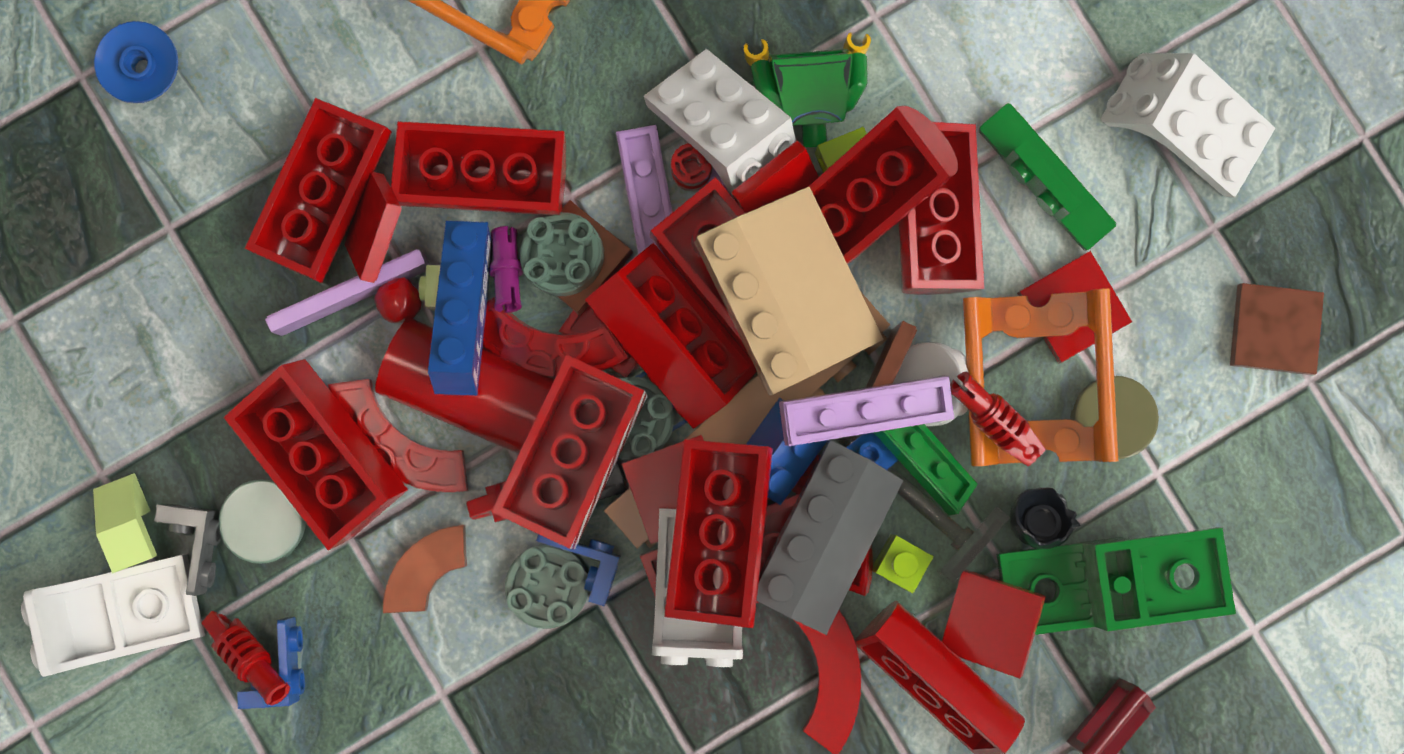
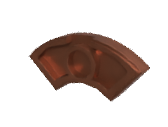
(422, 567)

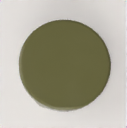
(1135, 414)

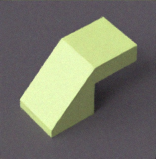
(120, 524)

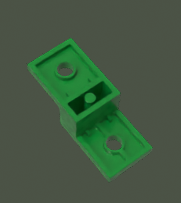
(1126, 580)

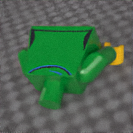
(812, 85)

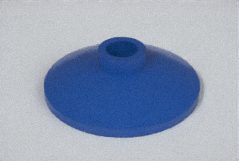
(123, 49)

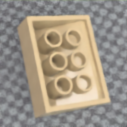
(788, 290)

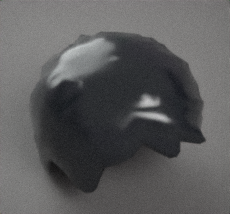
(1042, 518)

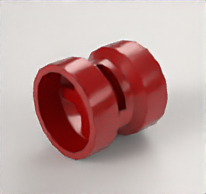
(689, 174)

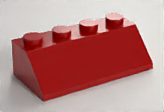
(672, 336)

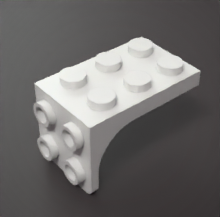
(1191, 114)
(722, 117)
(111, 615)
(681, 638)

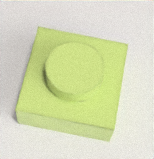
(429, 286)

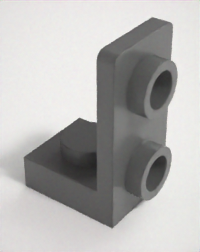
(207, 534)

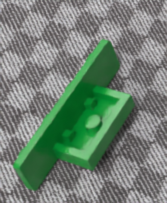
(1047, 177)

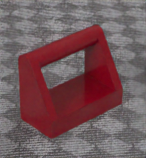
(1113, 720)

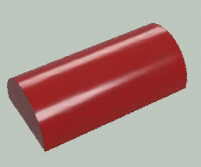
(479, 168)
(883, 179)
(318, 190)
(944, 233)
(506, 396)
(718, 533)
(940, 681)

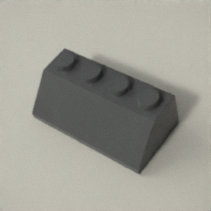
(826, 536)

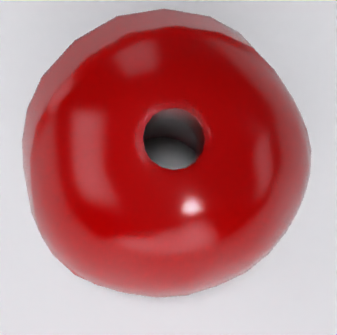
(397, 300)

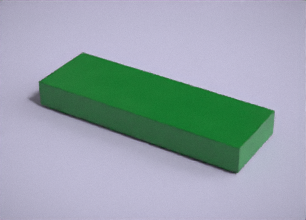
(930, 465)

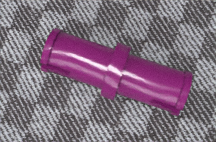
(506, 269)

